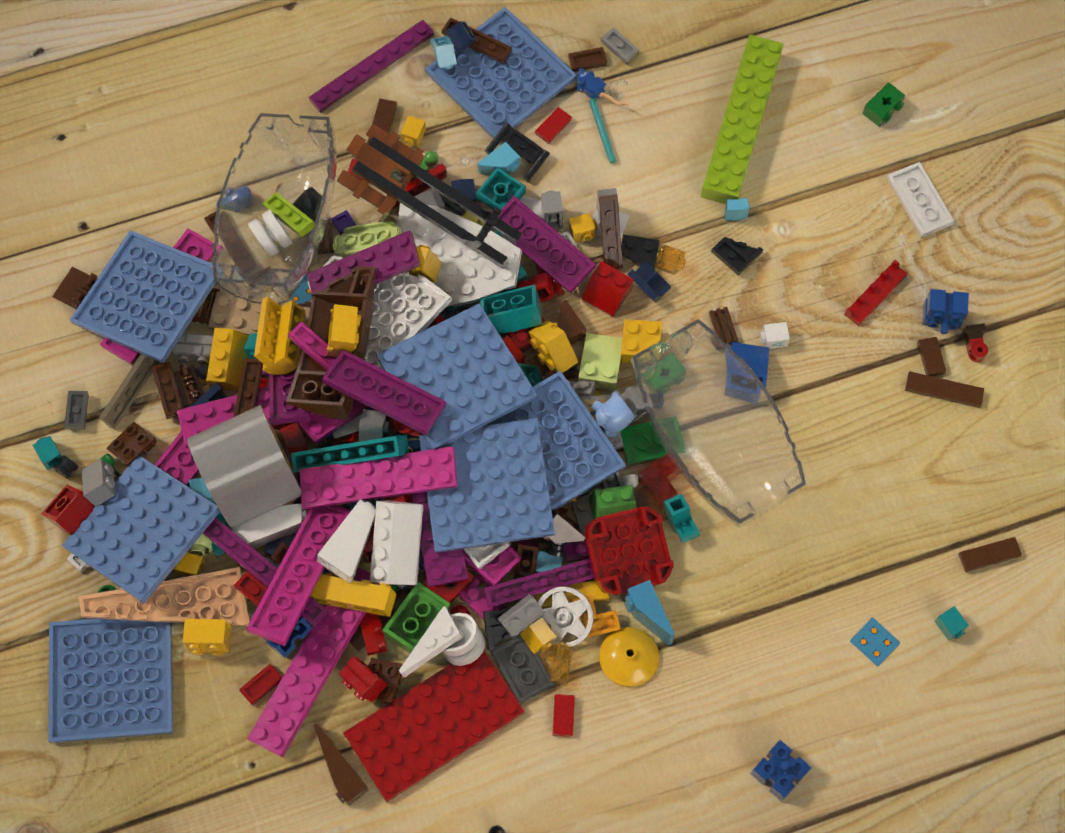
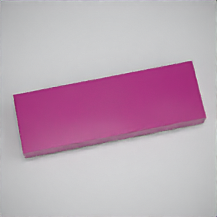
(312, 345)

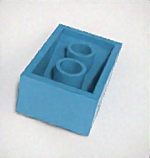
(648, 610)

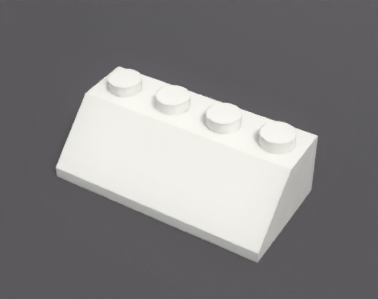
(396, 542)

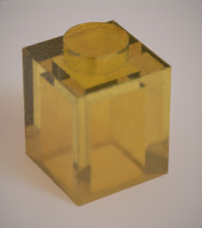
(670, 259)

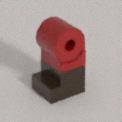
(974, 342)

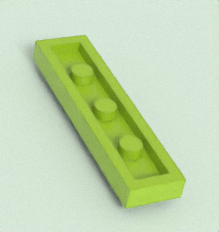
(289, 214)

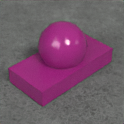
(576, 551)

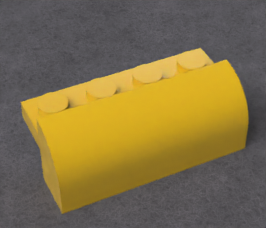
(273, 346)

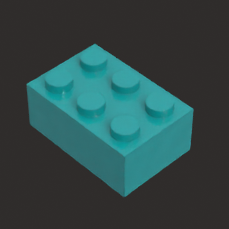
(513, 309)

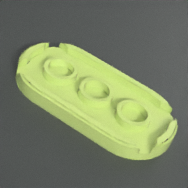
(363, 236)

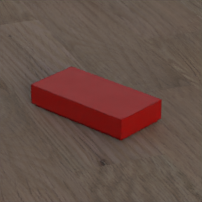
(553, 125)
(261, 684)
(563, 715)

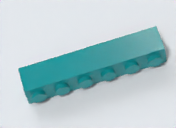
(351, 453)

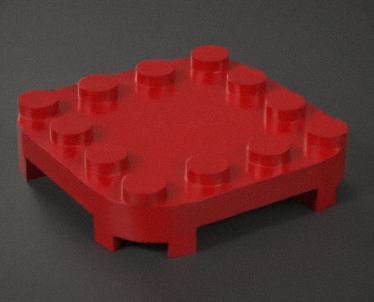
(628, 550)

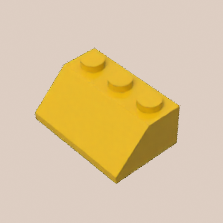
(226, 358)

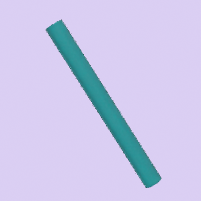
(602, 130)

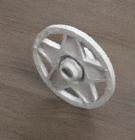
(565, 615)

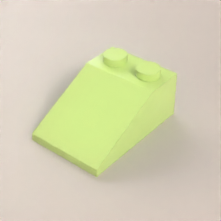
(601, 361)

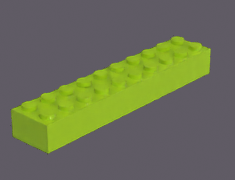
(742, 120)

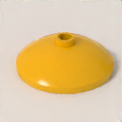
(624, 669)

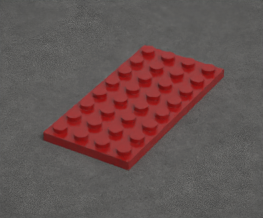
(432, 724)

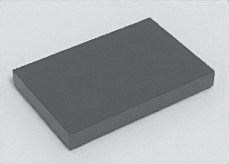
(522, 669)

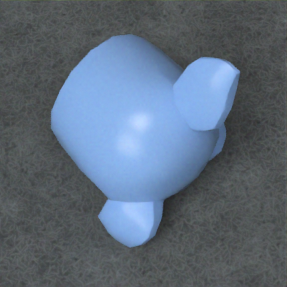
(613, 414)

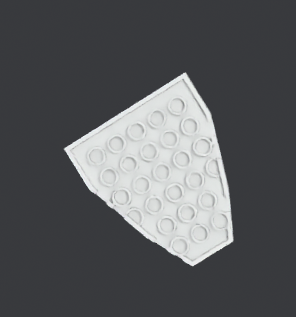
(463, 271)
(401, 310)

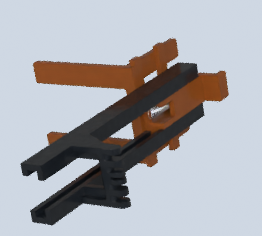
(386, 154)

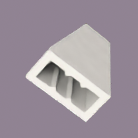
(271, 525)
(348, 542)

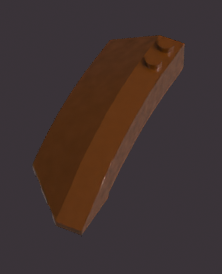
(307, 387)

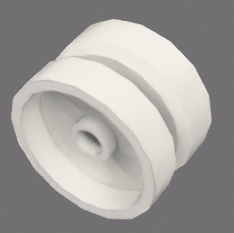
(270, 233)
(470, 646)

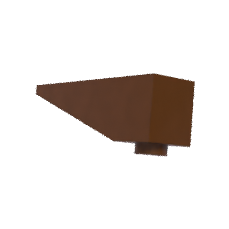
(346, 780)

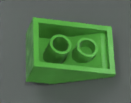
(611, 500)
(414, 617)

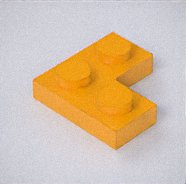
(602, 622)

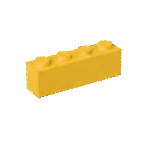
(357, 596)

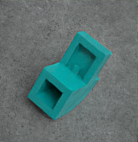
(680, 518)

